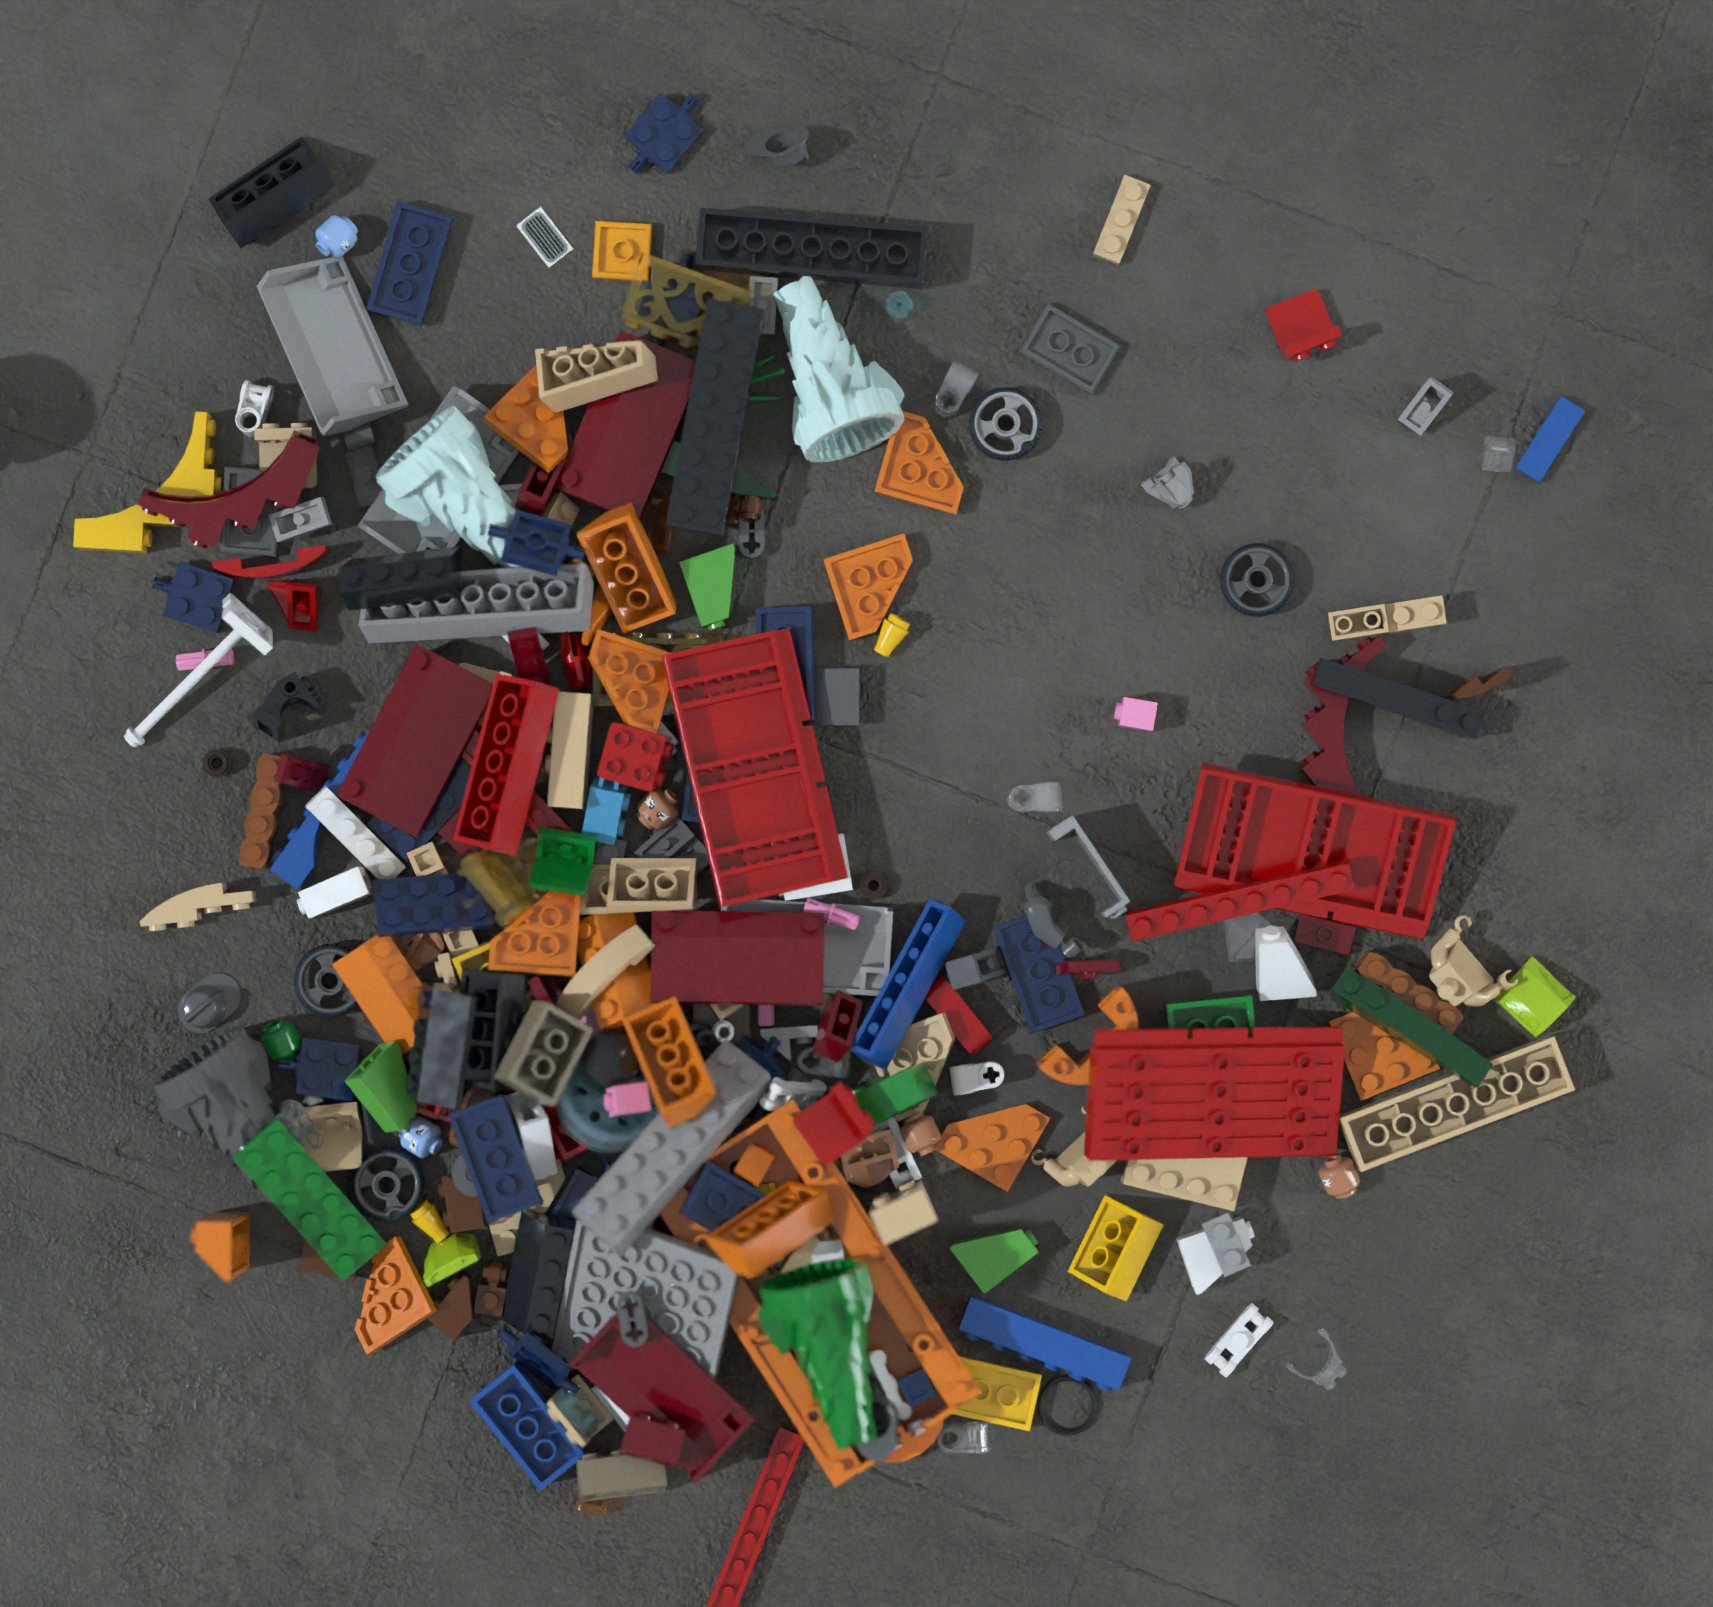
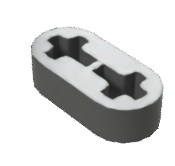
(759, 536)
(639, 1317)

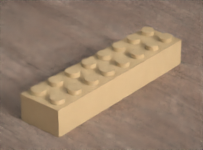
(1452, 1106)

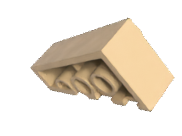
(592, 372)
(1198, 1180)

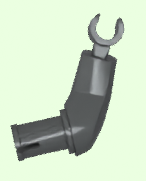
(1040, 920)

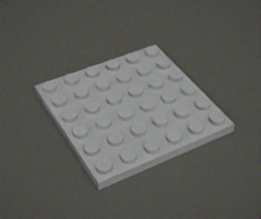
(681, 1287)

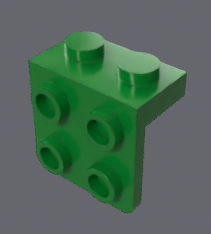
(563, 861)

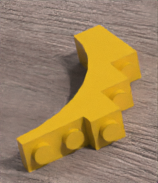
(129, 528)

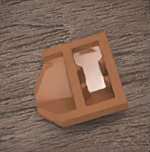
(419, 948)
(870, 1160)

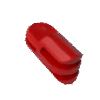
(575, 659)

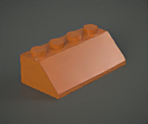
(627, 568)
(632, 987)
(383, 988)
(670, 1061)
(772, 1228)
(224, 1242)

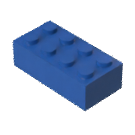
(520, 1420)

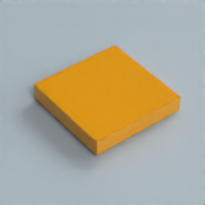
(619, 248)

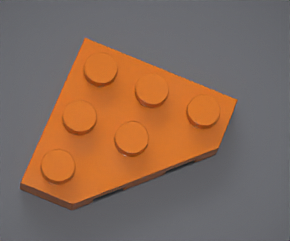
(530, 423)
(918, 468)
(867, 582)
(632, 678)
(540, 939)
(1376, 1058)
(994, 1142)
(392, 1298)

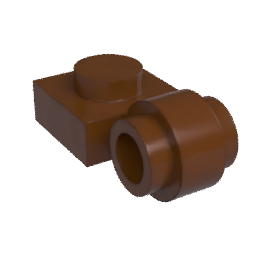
(748, 508)
(490, 1296)

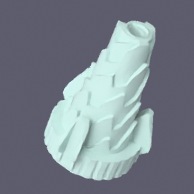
(838, 401)
(449, 475)

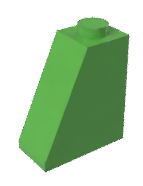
(711, 584)
(381, 1087)
(994, 1255)

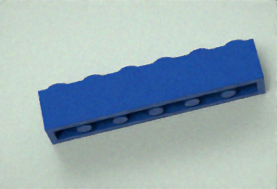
(907, 984)
(1044, 1342)

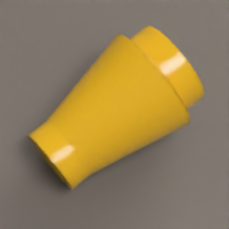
(891, 634)
(429, 1220)

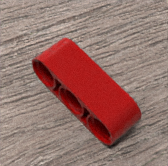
(961, 1019)

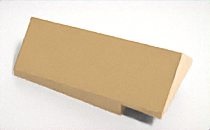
(641, 886)

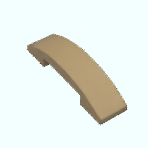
(428, 862)
(602, 970)

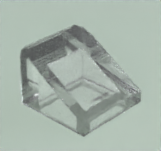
(1498, 454)

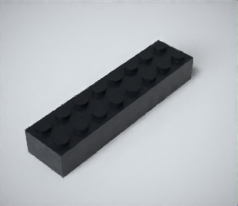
(811, 247)
(715, 417)

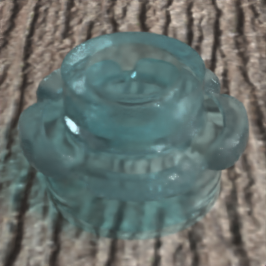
(893, 299)

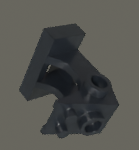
(268, 716)

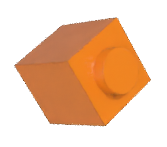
(753, 1165)

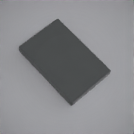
(1069, 349)
(248, 541)

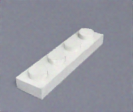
(354, 835)

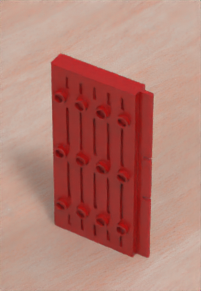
(754, 767)
(1268, 826)
(1214, 1093)

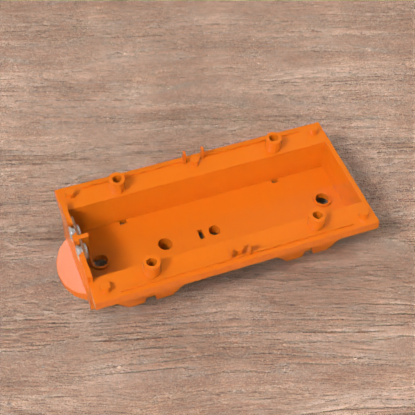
(895, 1308)

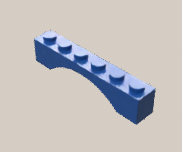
(299, 857)

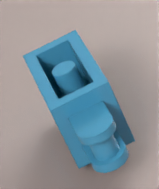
(605, 810)

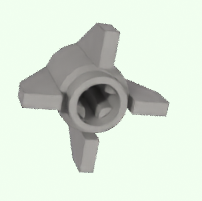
(1171, 484)

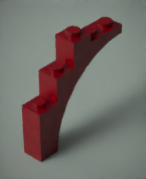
(243, 504)
(1327, 725)

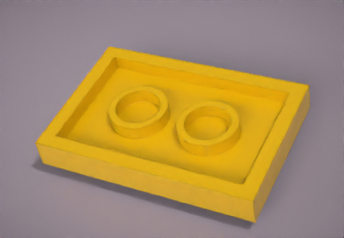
(1005, 1397)

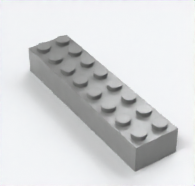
(490, 606)
(667, 1158)

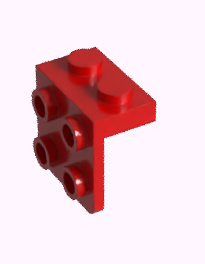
(1302, 326)
(635, 757)
(834, 1124)

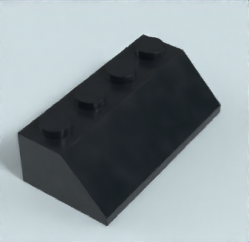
(271, 192)
(401, 578)
(495, 1023)
(441, 1045)
(538, 1273)

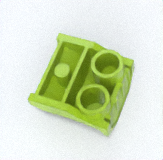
(1535, 998)
(450, 1256)

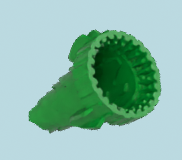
(825, 1317)

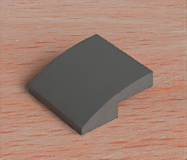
(836, 697)
(675, 842)

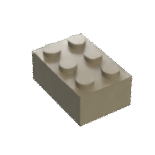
(543, 1053)
(618, 1477)

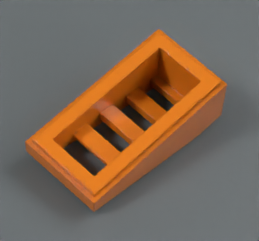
(600, 614)

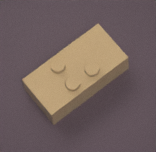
(570, 751)
(902, 1211)

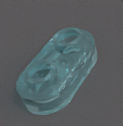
(569, 1405)

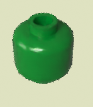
(281, 1040)

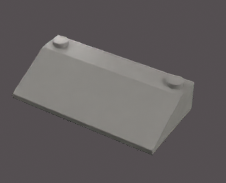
(331, 344)
(410, 536)
(853, 959)

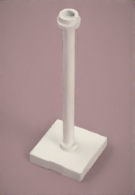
(245, 626)

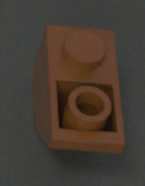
(462, 1211)
(456, 1308)

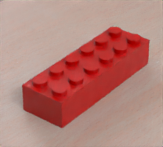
(506, 764)

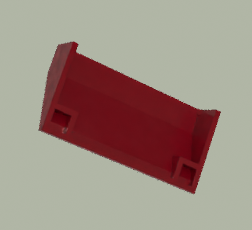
(628, 436)
(416, 741)
(737, 957)
(665, 1385)

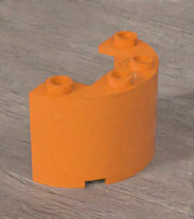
(1057, 1063)

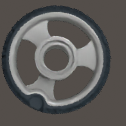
(1013, 400)

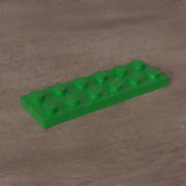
(309, 1199)

